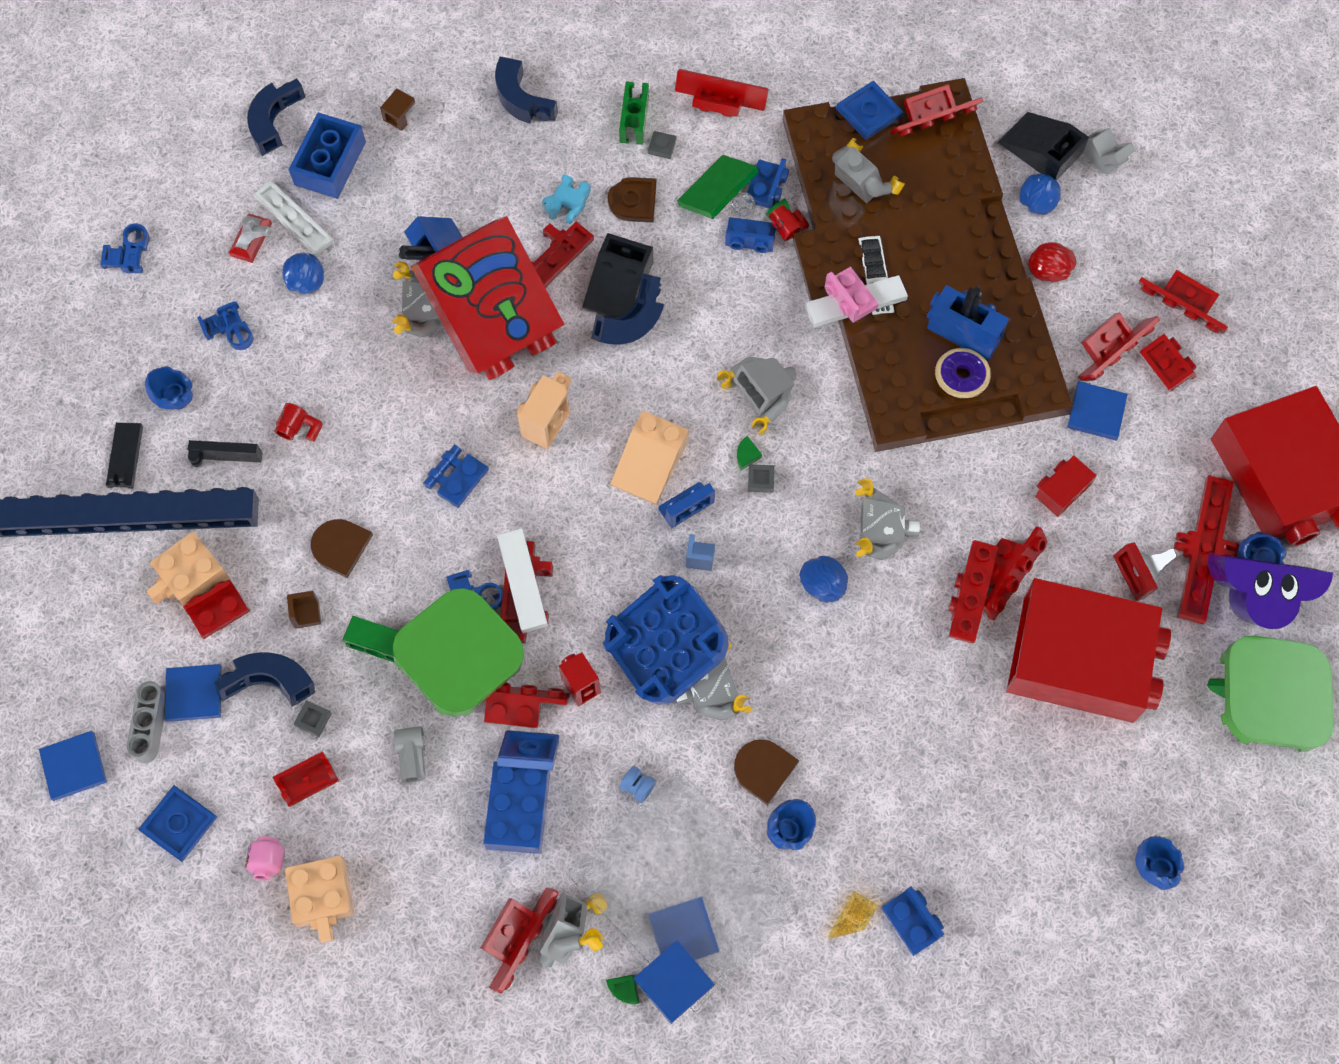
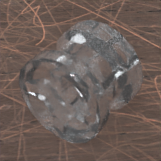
(743, 201)

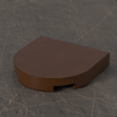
(633, 199)
(339, 545)
(763, 768)

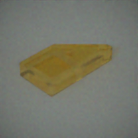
(854, 916)

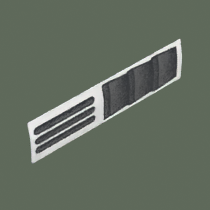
(874, 265)

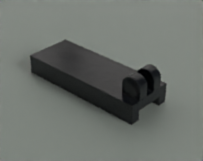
(222, 451)
(124, 455)

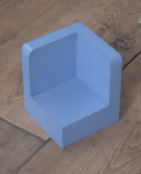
(699, 554)

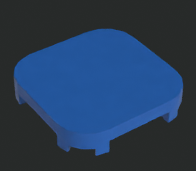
(666, 640)

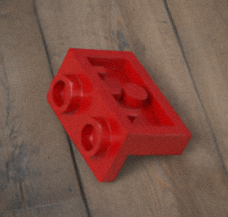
(1167, 362)
(216, 608)

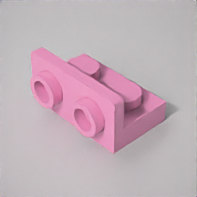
(850, 294)

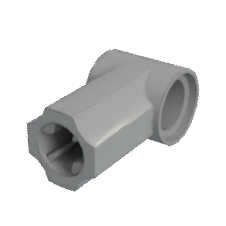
(410, 750)

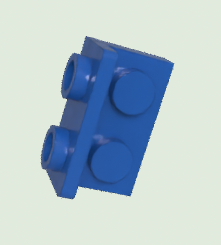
(766, 184)
(750, 235)
(687, 503)
(913, 920)

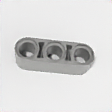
(142, 710)

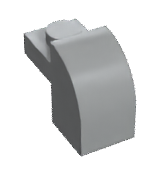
(1105, 152)

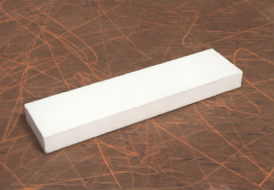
(293, 218)
(827, 309)
(522, 580)

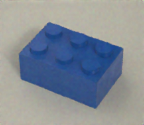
(327, 155)
(516, 809)

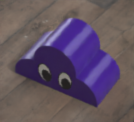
(1267, 591)

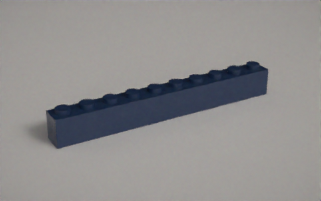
(128, 512)

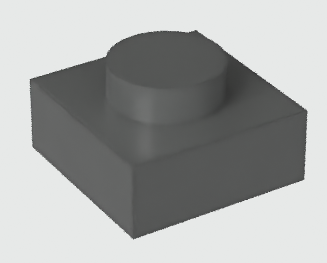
(662, 144)
(761, 478)
(312, 718)

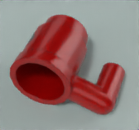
(787, 222)
(291, 421)

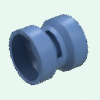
(637, 784)

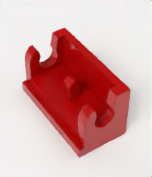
(305, 779)

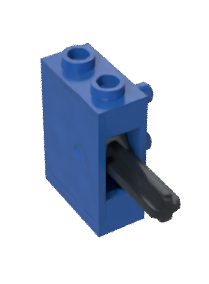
(428, 236)
(967, 321)

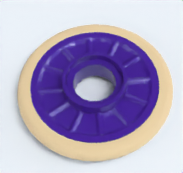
(962, 387)

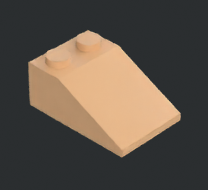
(650, 457)

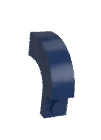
(514, 99)
(265, 109)
(635, 322)
(270, 670)

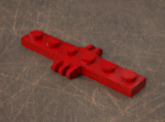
(1199, 543)

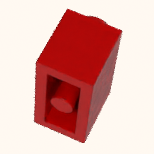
(1065, 485)
(579, 678)

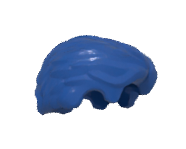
(1040, 193)
(303, 273)
(168, 388)
(1263, 548)
(824, 578)
(791, 824)
(1159, 862)

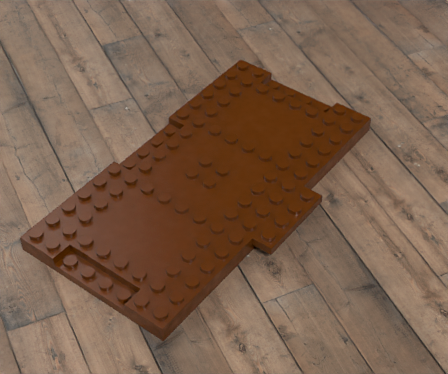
(933, 234)

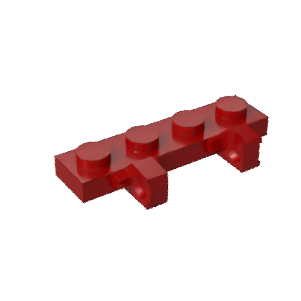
(563, 249)
(508, 609)

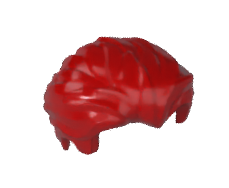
(1052, 262)

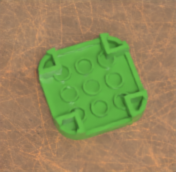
(458, 652)
(1278, 693)

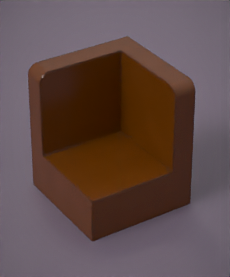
(396, 107)
(304, 609)

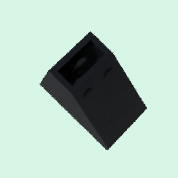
(1045, 143)
(617, 276)

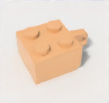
(545, 409)
(185, 571)
(319, 895)

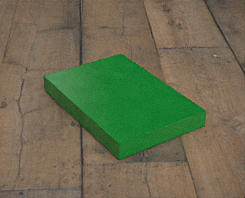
(717, 186)

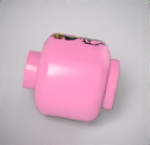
(265, 858)

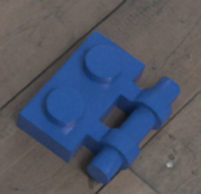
(461, 481)

